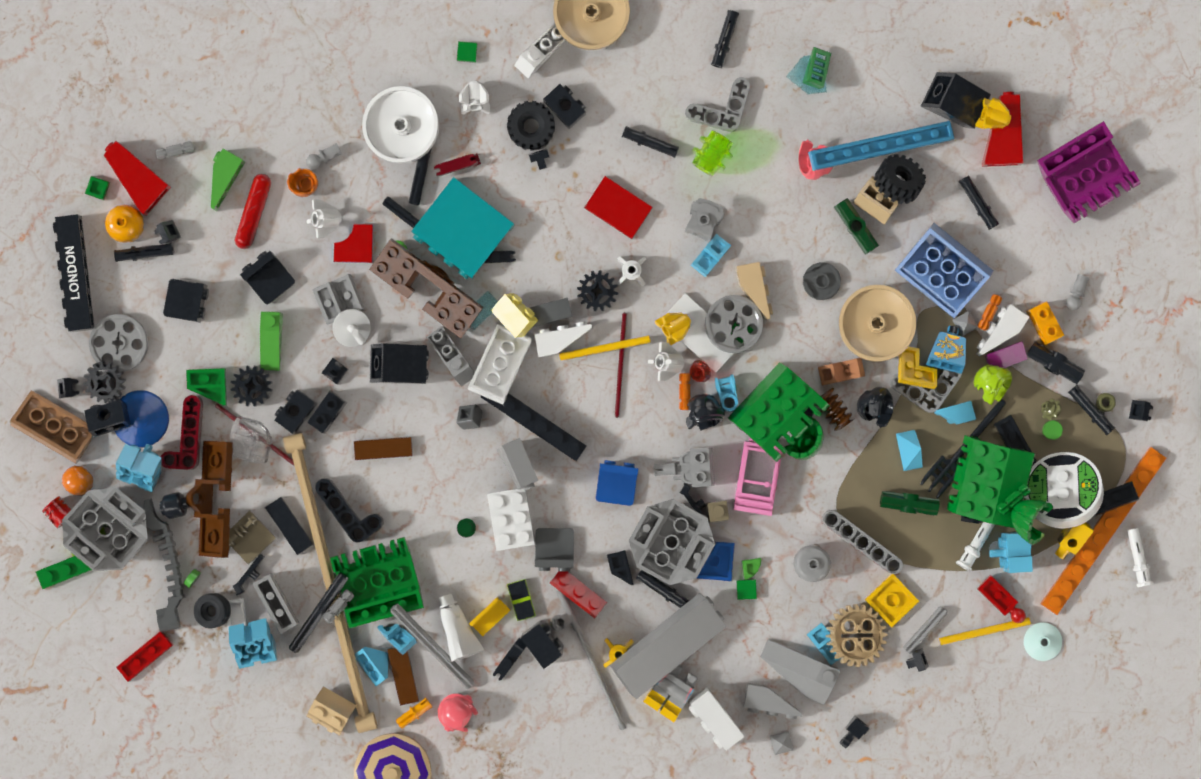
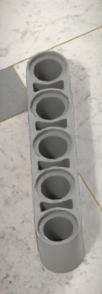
(871, 545)

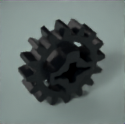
(589, 289)
(98, 376)
(243, 384)

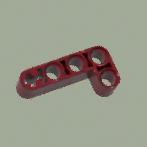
(186, 432)

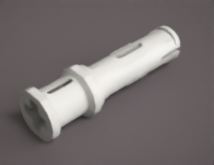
(973, 550)
(1141, 567)

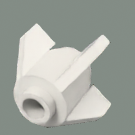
(474, 98)
(325, 218)
(634, 276)
(668, 362)

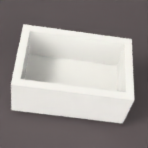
(511, 519)
(715, 719)

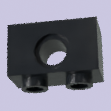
(570, 116)
(305, 406)
(327, 412)
(118, 417)

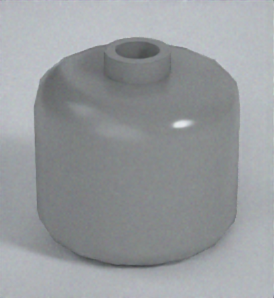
(805, 568)

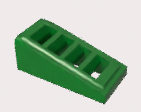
(808, 79)

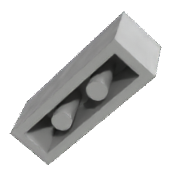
(276, 603)

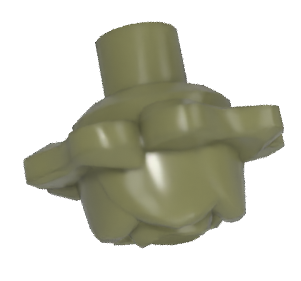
(1051, 409)

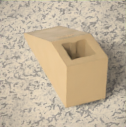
(751, 282)

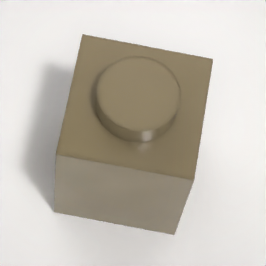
(718, 511)

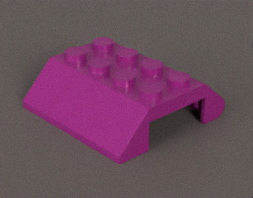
(1086, 172)

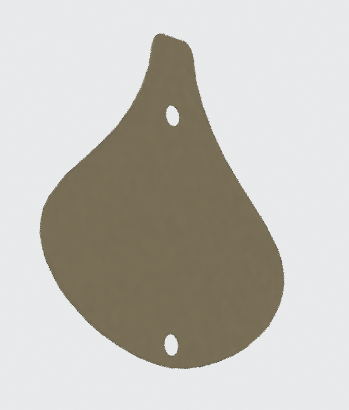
(941, 539)

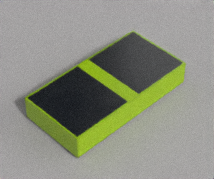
(521, 600)

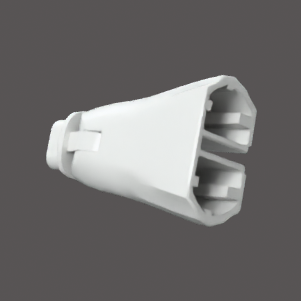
(460, 636)

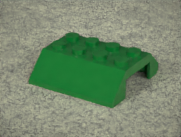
(777, 409)
(987, 479)
(379, 582)

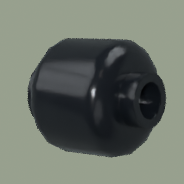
(173, 505)

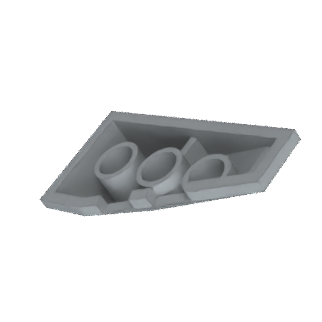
(805, 673)

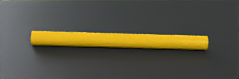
(604, 348)
(983, 631)

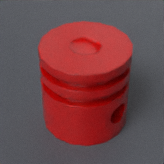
(56, 511)

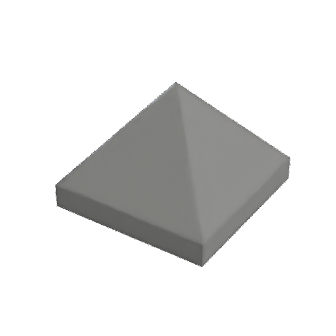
(965, 323)
(781, 743)

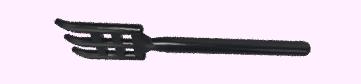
(951, 463)

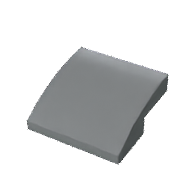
(337, 297)

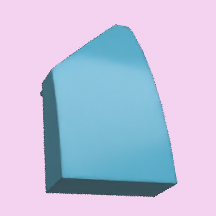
(957, 413)
(398, 637)

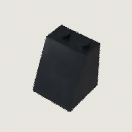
(955, 99)
(398, 363)

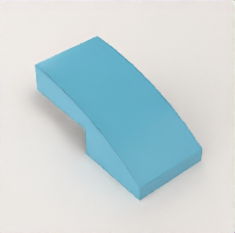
(710, 255)
(819, 638)

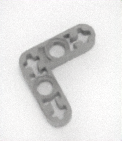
(729, 112)
(931, 394)

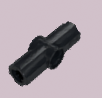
(1055, 363)

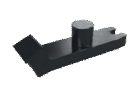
(500, 257)
(696, 506)
(250, 572)
(510, 658)

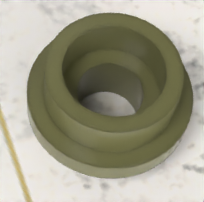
(1112, 402)

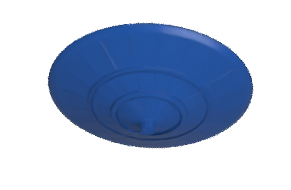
(147, 417)

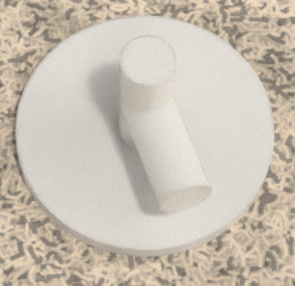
(351, 327)

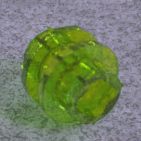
(713, 151)

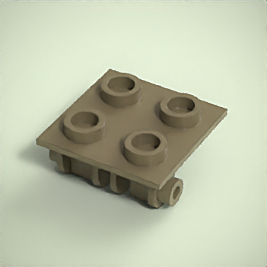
(249, 537)

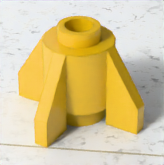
(993, 115)
(674, 326)
(614, 648)

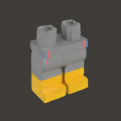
(678, 691)

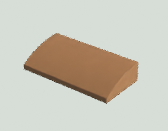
(52, 426)

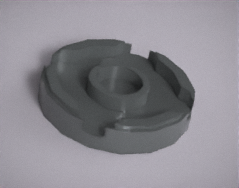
(821, 281)

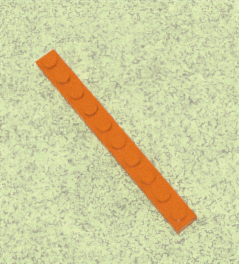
(1103, 531)

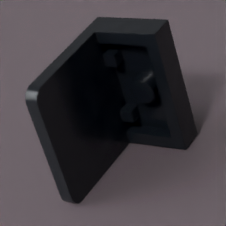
(267, 277)
(185, 300)

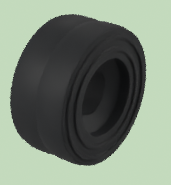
(222, 606)

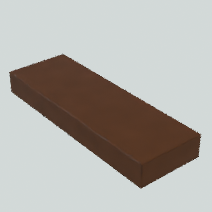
(383, 448)
(403, 677)

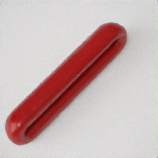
(252, 211)

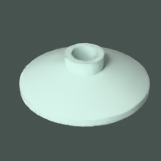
(1033, 639)

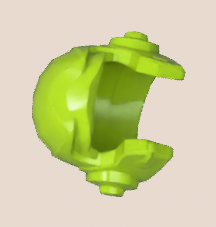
(993, 381)

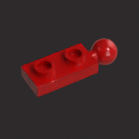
(1001, 599)

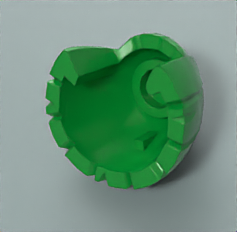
(809, 443)
(1023, 516)

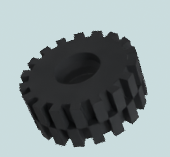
(535, 111)
(894, 187)

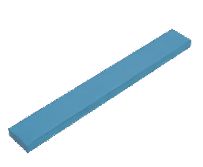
(881, 145)

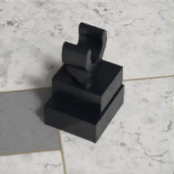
(856, 729)

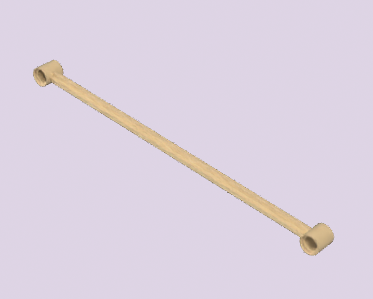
(295, 444)

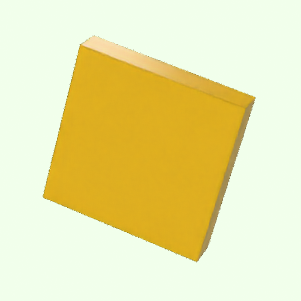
(891, 600)

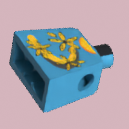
(948, 351)

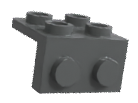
(554, 548)

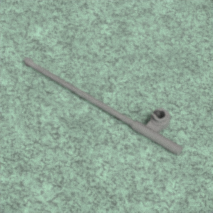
(567, 618)

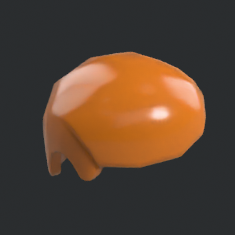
(302, 182)
(77, 480)

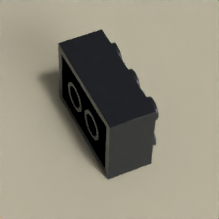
(542, 643)

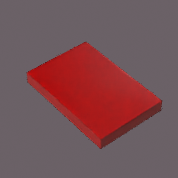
(618, 207)

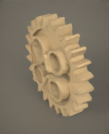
(856, 654)

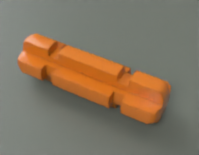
(989, 312)
(684, 390)

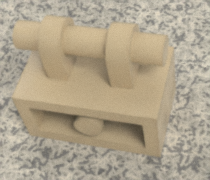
(874, 203)
(331, 711)

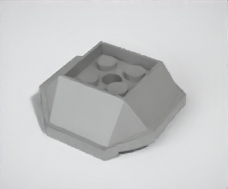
(105, 509)
(677, 562)

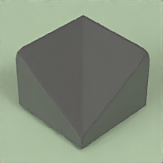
(469, 417)

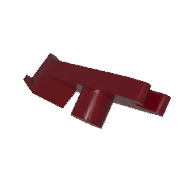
(457, 164)

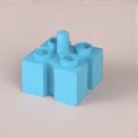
(139, 467)
(1013, 553)
(252, 643)

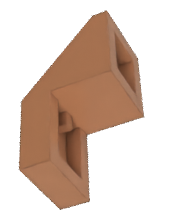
(841, 371)

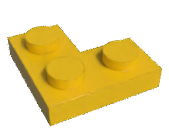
(912, 374)

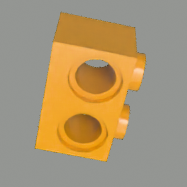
(1045, 323)

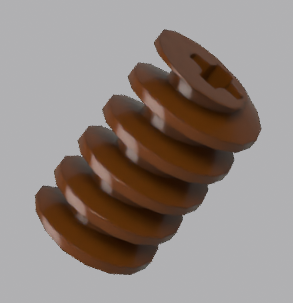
(835, 411)

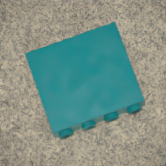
(461, 228)

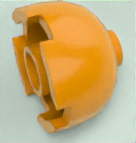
(125, 230)

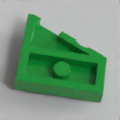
(208, 383)

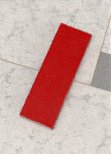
(144, 656)

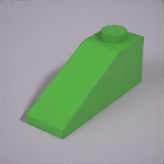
(224, 174)
(270, 340)

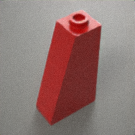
(1005, 143)
(139, 181)

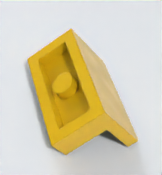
(490, 616)

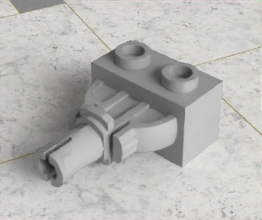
(694, 467)

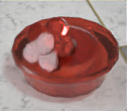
(700, 371)

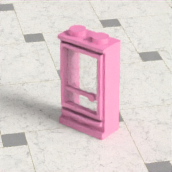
(756, 480)

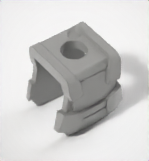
(704, 218)

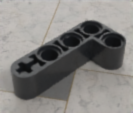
(346, 508)

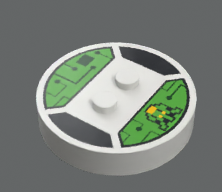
(1069, 485)

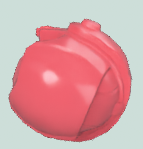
(805, 164)
(456, 712)

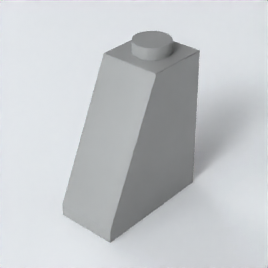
(518, 464)

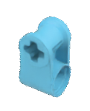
(726, 391)

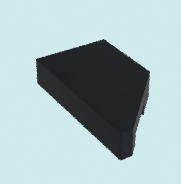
(619, 566)

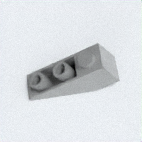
(451, 356)
(763, 698)

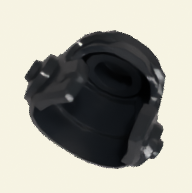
(876, 404)
(704, 412)

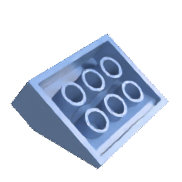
(944, 270)

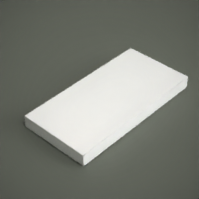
(696, 337)
(499, 364)

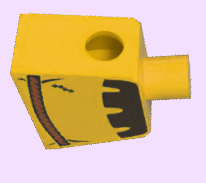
(1079, 534)

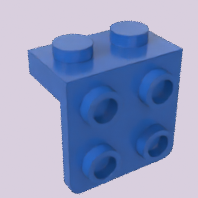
(616, 483)

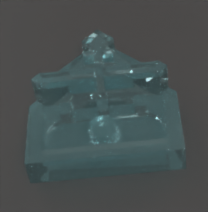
(798, 72)

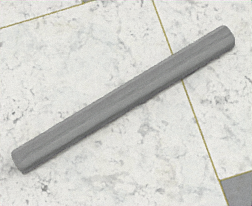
(419, 633)

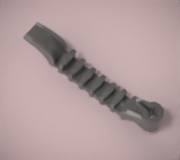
(166, 617)

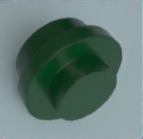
(466, 527)

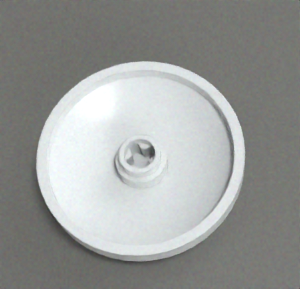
(400, 124)

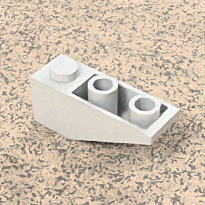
(539, 51)
(1008, 325)
(554, 342)

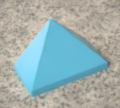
(909, 450)
(373, 663)

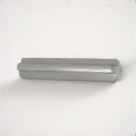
(925, 630)

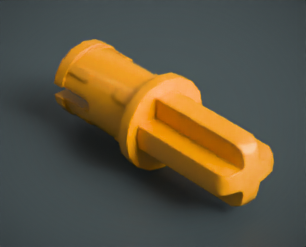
(414, 712)

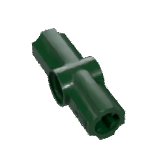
(863, 237)
(909, 503)

